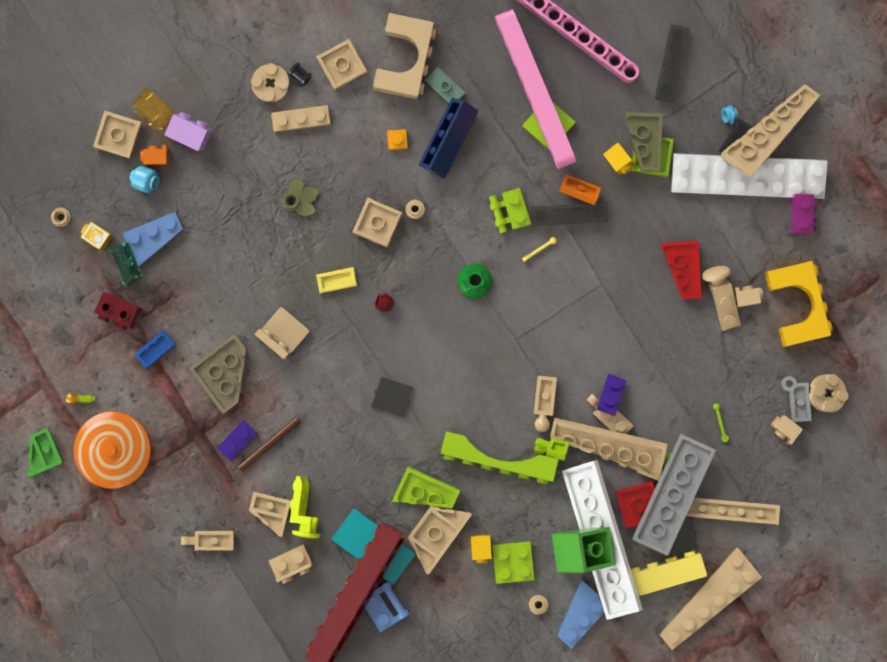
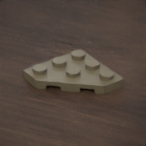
(222, 373)

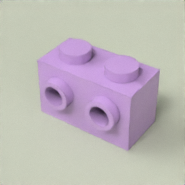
(188, 131)

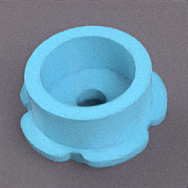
(729, 114)

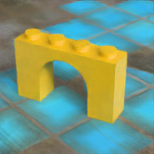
(805, 278)

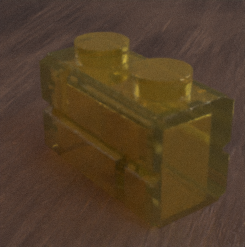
(154, 109)

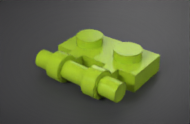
(515, 208)

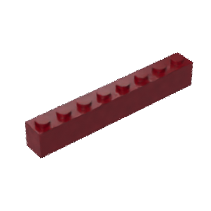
(356, 594)

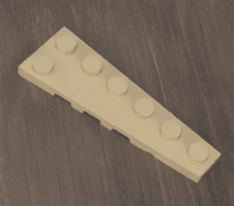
(762, 140)
(627, 450)
(722, 588)

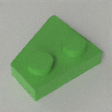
(42, 453)

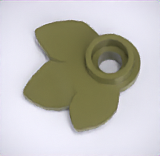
(303, 198)

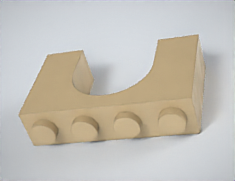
(407, 83)

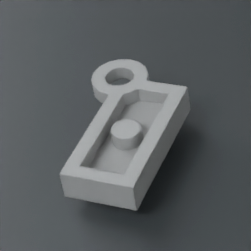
(799, 400)

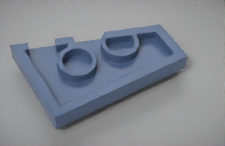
(152, 236)
(581, 615)

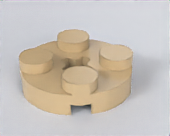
(260, 79)
(818, 391)

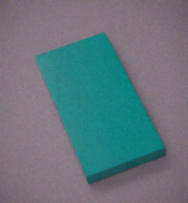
(358, 532)

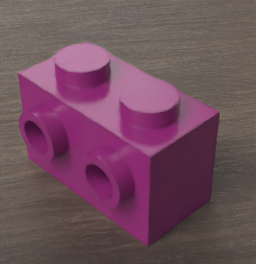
(802, 214)

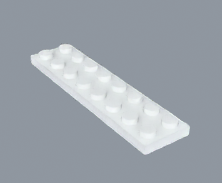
(774, 178)
(594, 510)

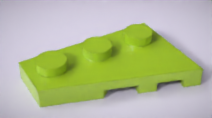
(425, 490)

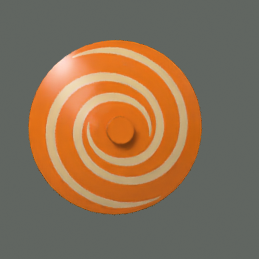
(112, 450)

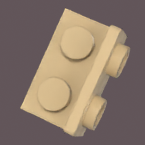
(291, 563)

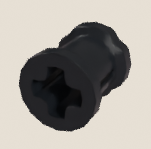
(299, 74)

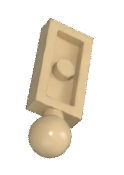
(544, 401)

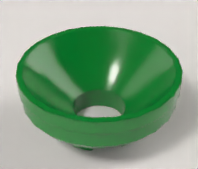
(475, 291)

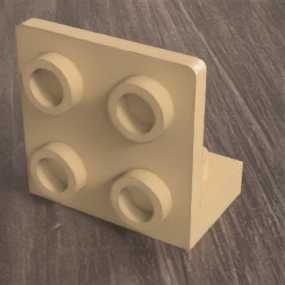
(282, 333)

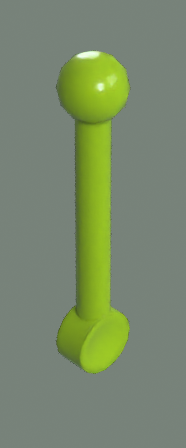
(724, 437)

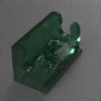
(126, 263)

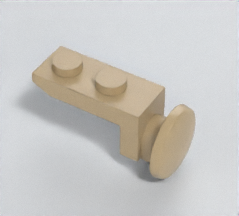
(723, 296)

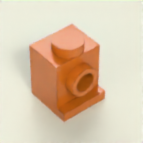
(155, 156)

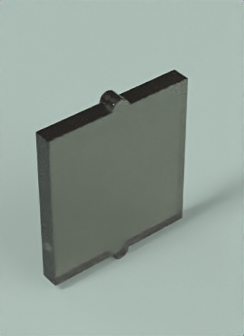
(392, 396)
(686, 536)

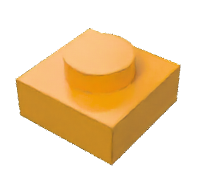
(397, 139)

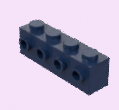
(450, 136)

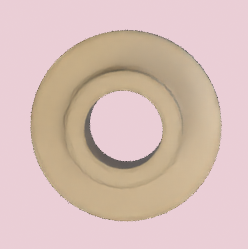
(419, 204)
(54, 217)
(533, 600)

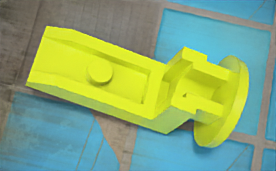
(298, 510)

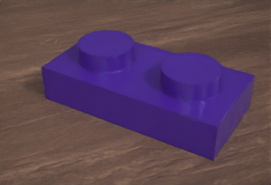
(611, 394)
(237, 440)

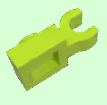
(554, 449)

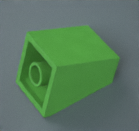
(583, 550)

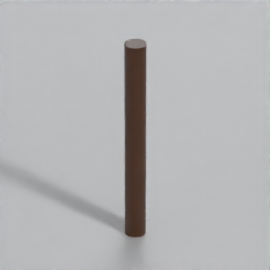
(268, 444)

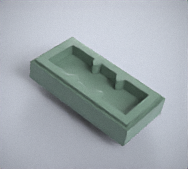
(444, 85)

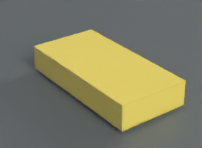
(336, 280)

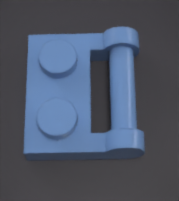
(380, 612)

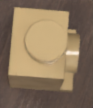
(747, 296)
(786, 429)

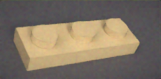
(300, 118)

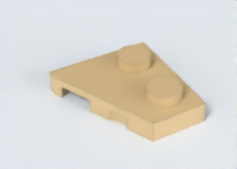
(271, 511)

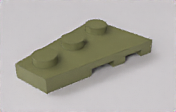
(646, 138)

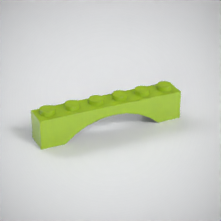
(459, 447)

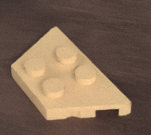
(435, 534)

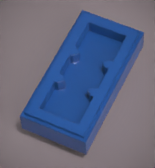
(155, 349)

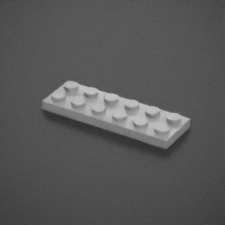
(673, 494)

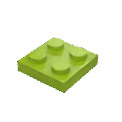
(513, 562)

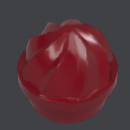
(384, 302)

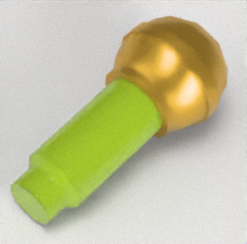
(73, 398)

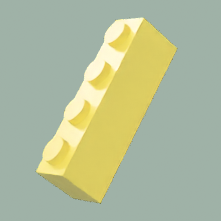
(669, 574)

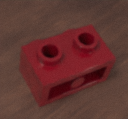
(118, 310)

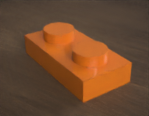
(580, 189)

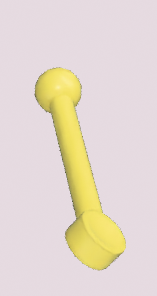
(553, 240)

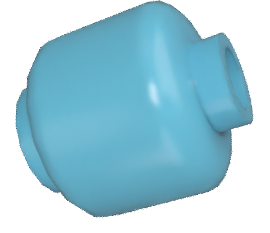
(144, 179)

